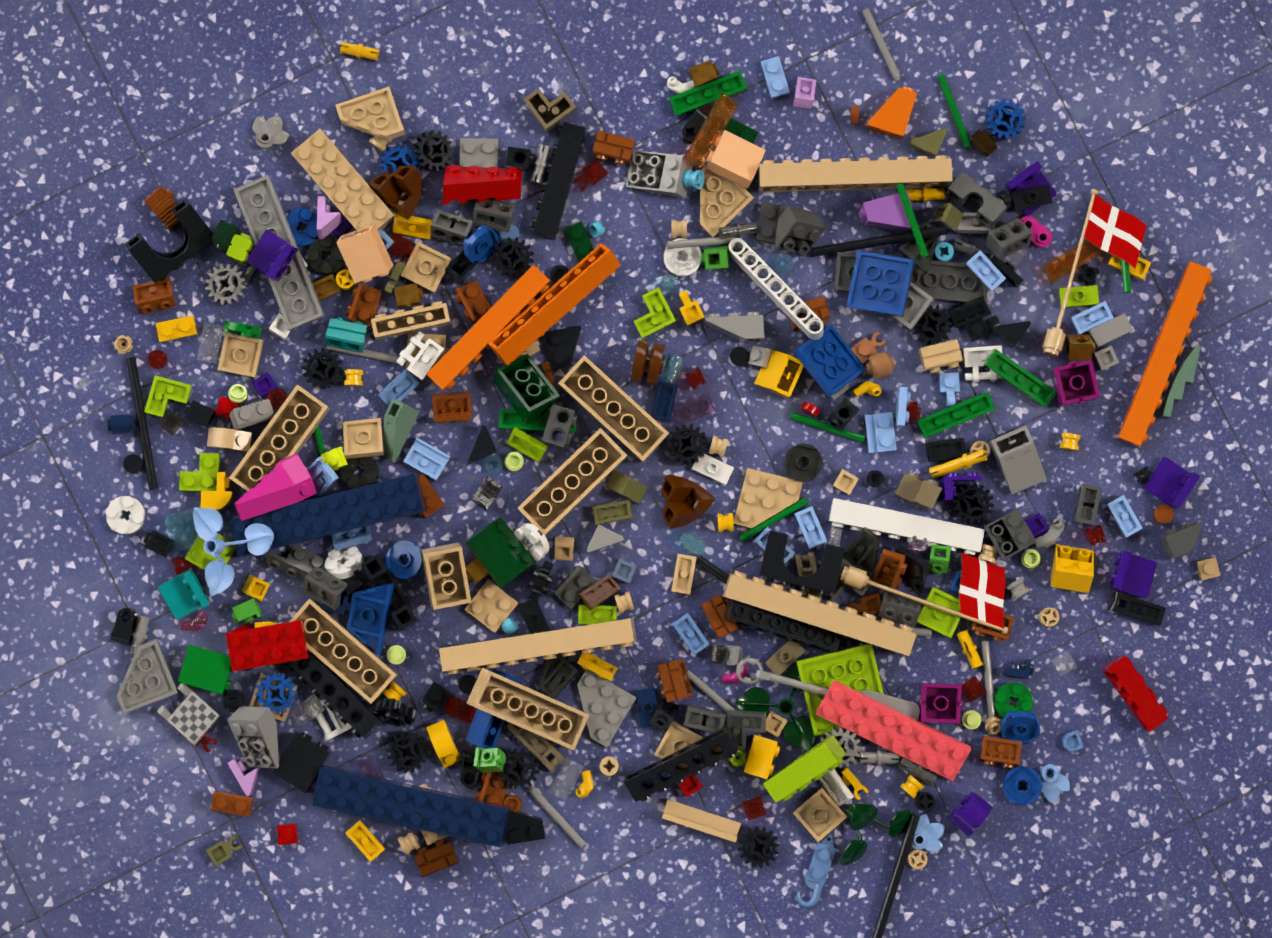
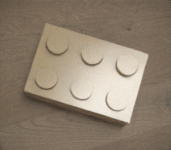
(446, 576)

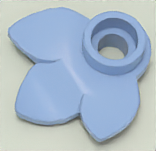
(1053, 785)
(929, 833)

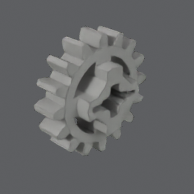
(221, 289)
(850, 751)

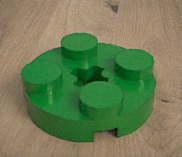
(242, 329)
(1017, 691)

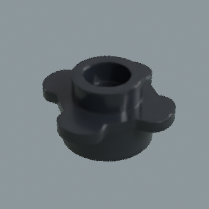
(1093, 274)

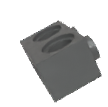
(494, 214)
(451, 227)
(1008, 238)
(554, 425)
(1087, 505)
(704, 718)

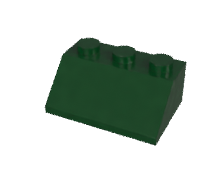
(526, 388)
(500, 552)

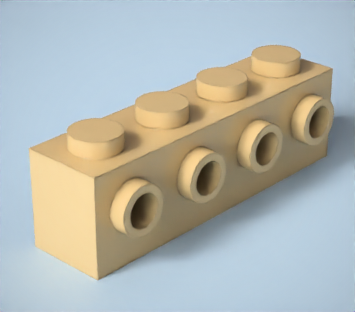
(410, 321)

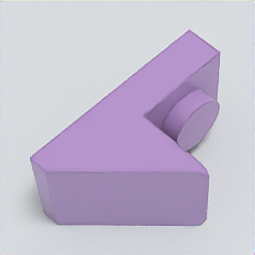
(804, 93)
(326, 220)
(246, 781)

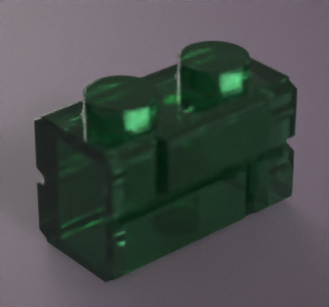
(224, 235)

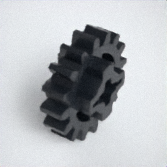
(441, 152)
(504, 256)
(935, 333)
(331, 365)
(692, 437)
(977, 496)
(541, 581)
(395, 712)
(412, 742)
(521, 781)
(750, 851)

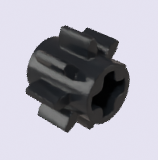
(233, 700)

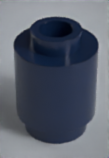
(121, 424)

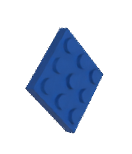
(880, 283)
(830, 361)

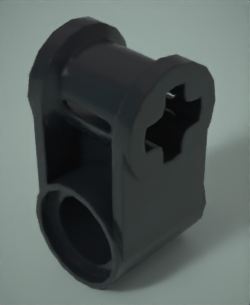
(694, 124)
(123, 629)
(467, 767)

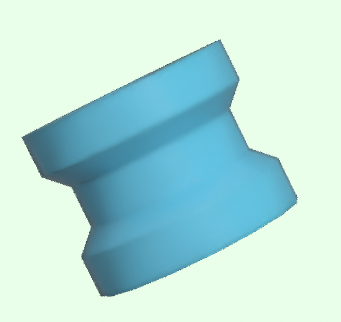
(693, 179)
(941, 255)

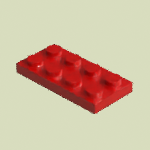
(267, 645)

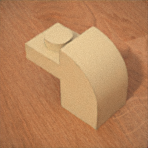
(229, 439)

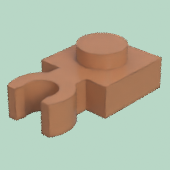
(866, 348)

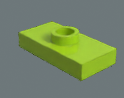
(1080, 296)
(527, 444)

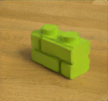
(240, 248)

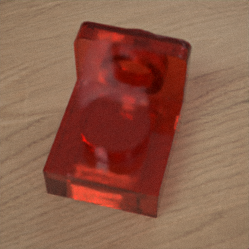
(401, 246)
(460, 709)

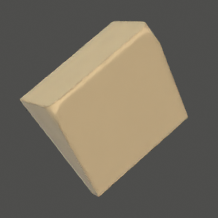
(563, 548)

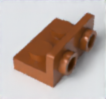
(154, 297)
(473, 300)
(364, 304)
(432, 499)
(1000, 752)
(493, 788)

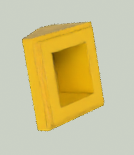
(255, 587)

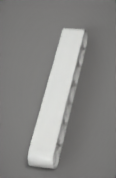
(780, 296)

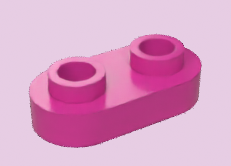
(1038, 229)

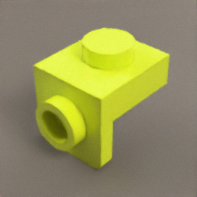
(335, 458)

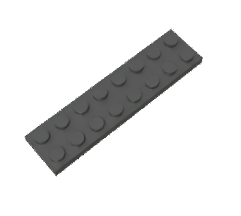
(943, 281)

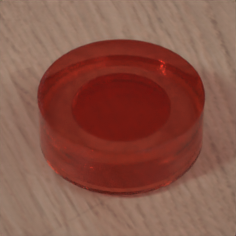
(157, 359)

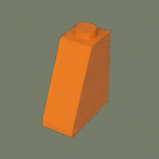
(894, 114)

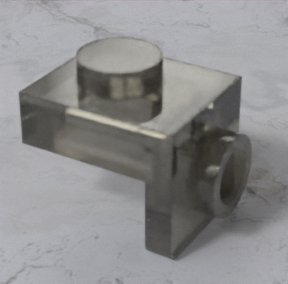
(487, 493)
(726, 654)

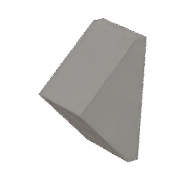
(603, 538)

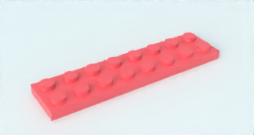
(893, 730)

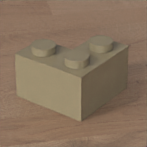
(552, 113)
(918, 492)

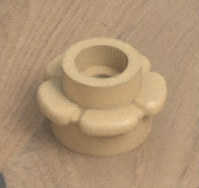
(123, 349)
(993, 725)

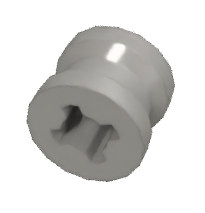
(1017, 588)

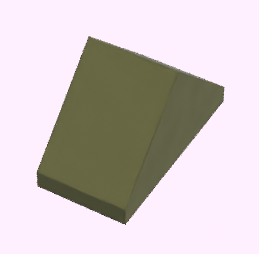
(929, 143)
(947, 215)
(626, 486)

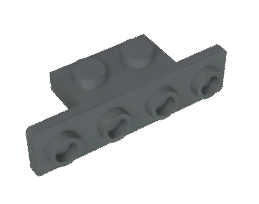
(297, 564)

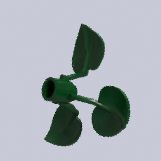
(796, 733)
(861, 815)

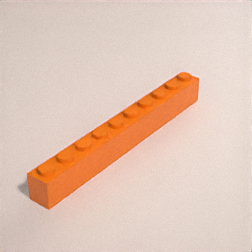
(1164, 353)

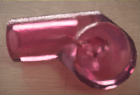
(197, 624)

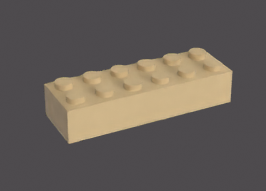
(342, 183)
(613, 409)
(281, 437)
(572, 482)
(344, 652)
(527, 709)

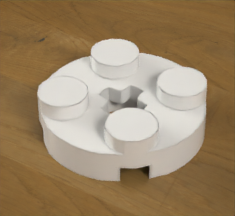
(695, 254)
(114, 514)
(532, 540)
(349, 556)

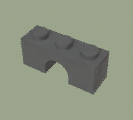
(966, 189)

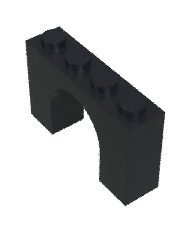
(160, 264)
(823, 579)
(400, 607)

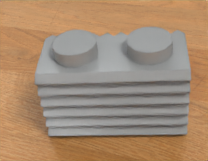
(251, 414)

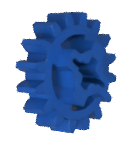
(1007, 126)
(403, 152)
(282, 686)

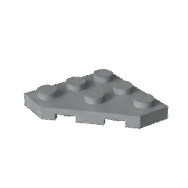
(146, 678)
(604, 704)

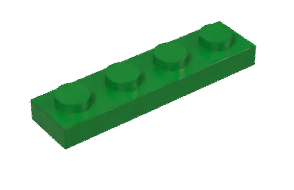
(707, 93)
(1019, 378)
(956, 415)
(510, 419)

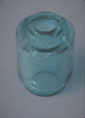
(672, 368)
(693, 543)

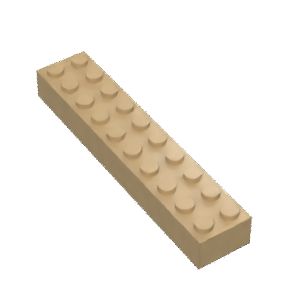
(854, 174)
(820, 614)
(538, 645)

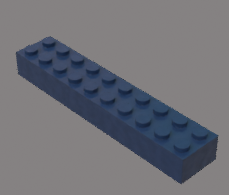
(337, 513)
(411, 806)

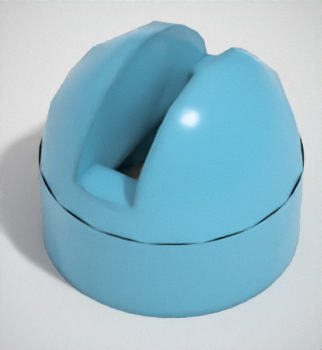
(596, 229)
(509, 626)

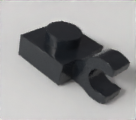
(979, 328)

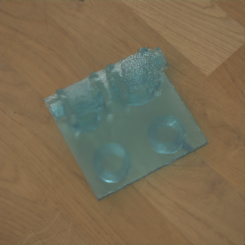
(181, 529)

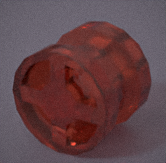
(695, 378)
(273, 396)
(1095, 535)

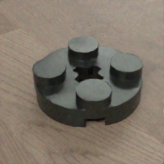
(325, 266)
(812, 457)
(369, 476)

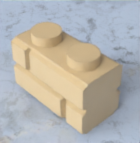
(941, 355)

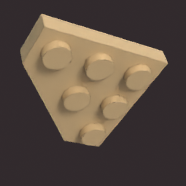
(372, 114)
(720, 201)
(764, 496)

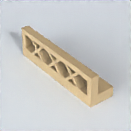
(701, 820)

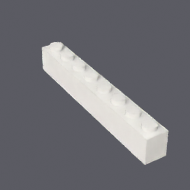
(905, 525)

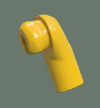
(869, 388)
(587, 785)

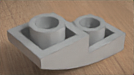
(1110, 330)

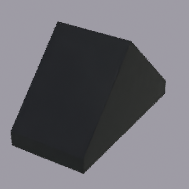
(460, 268)
(1010, 332)
(483, 446)

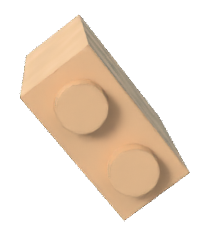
(735, 159)
(365, 254)

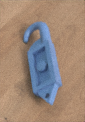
(818, 870)

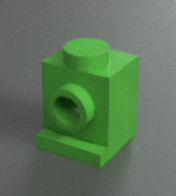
(710, 262)
(939, 564)
(246, 611)
(489, 760)

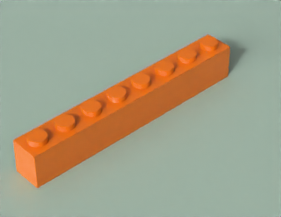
(554, 304)
(476, 340)

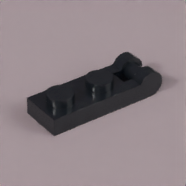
(1138, 609)

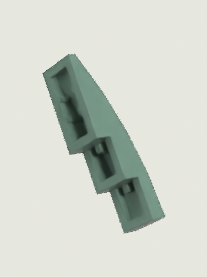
(1183, 376)

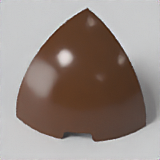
(399, 190)
(683, 501)

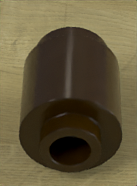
(983, 142)

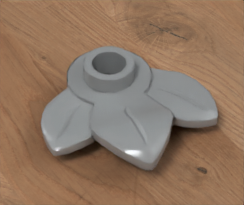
(270, 129)

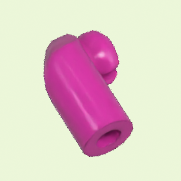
(732, 678)

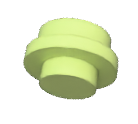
(237, 393)
(514, 461)
(1030, 558)
(396, 654)
(971, 719)

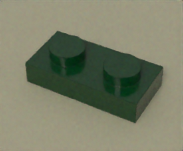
(741, 130)
(579, 240)

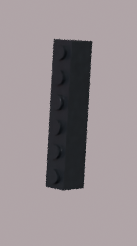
(559, 181)

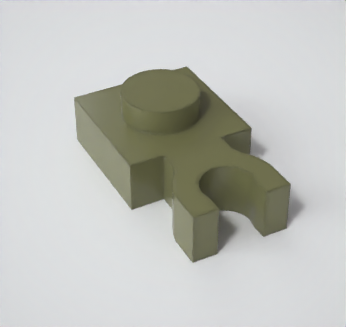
(395, 273)
(221, 852)

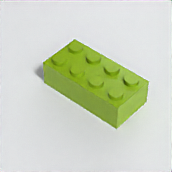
(805, 768)

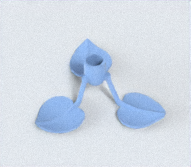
(217, 573)

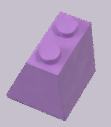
(885, 214)

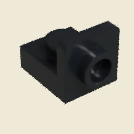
(158, 542)
(434, 697)
(664, 715)

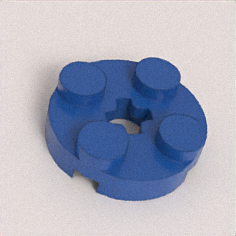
(307, 217)
(480, 244)
(399, 551)
(1029, 724)
(1021, 796)

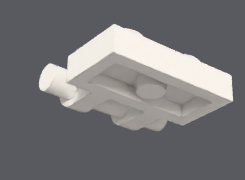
(975, 358)
(424, 359)

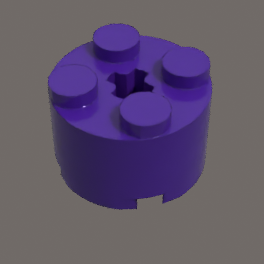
(970, 814)

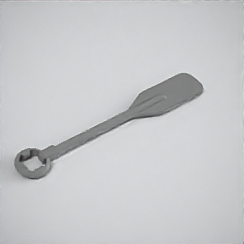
(906, 707)

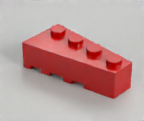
(481, 184)
(1135, 692)

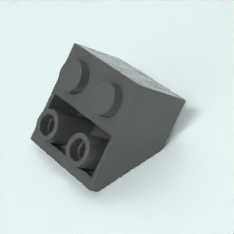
(798, 230)
(1010, 534)
(1181, 541)

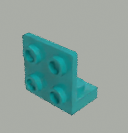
(184, 594)

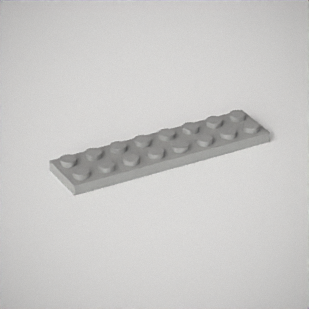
(294, 290)

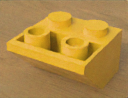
(780, 374)
(1072, 568)
(761, 757)

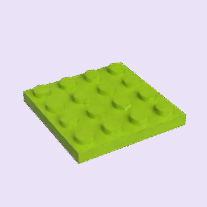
(850, 666)

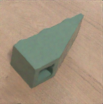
(397, 426)

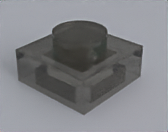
(171, 422)

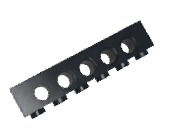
(781, 626)
(369, 720)
(721, 738)

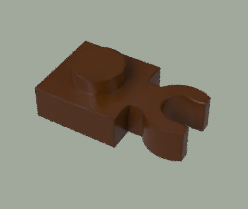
(548, 374)
(869, 603)

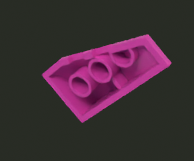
(281, 487)

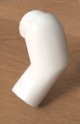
(678, 87)

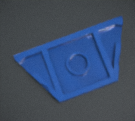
(370, 615)

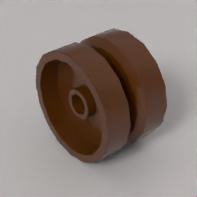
(648, 363)

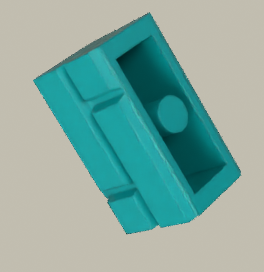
(346, 334)

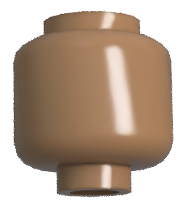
(880, 365)

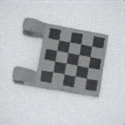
(192, 717)

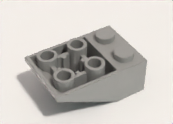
(657, 173)
(742, 328)
(1018, 459)
(256, 736)

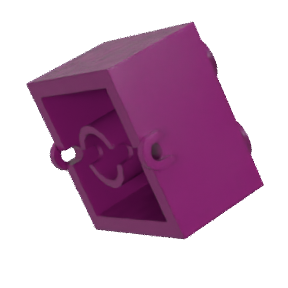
(1075, 383)
(940, 703)

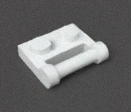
(340, 726)

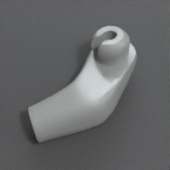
(1052, 535)

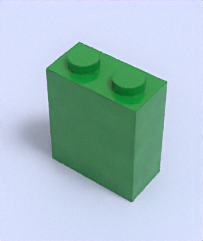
(206, 670)

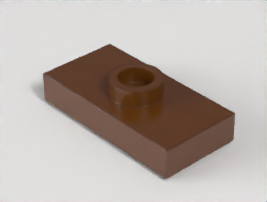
(599, 592)

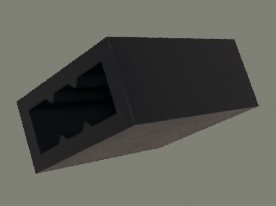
(302, 761)

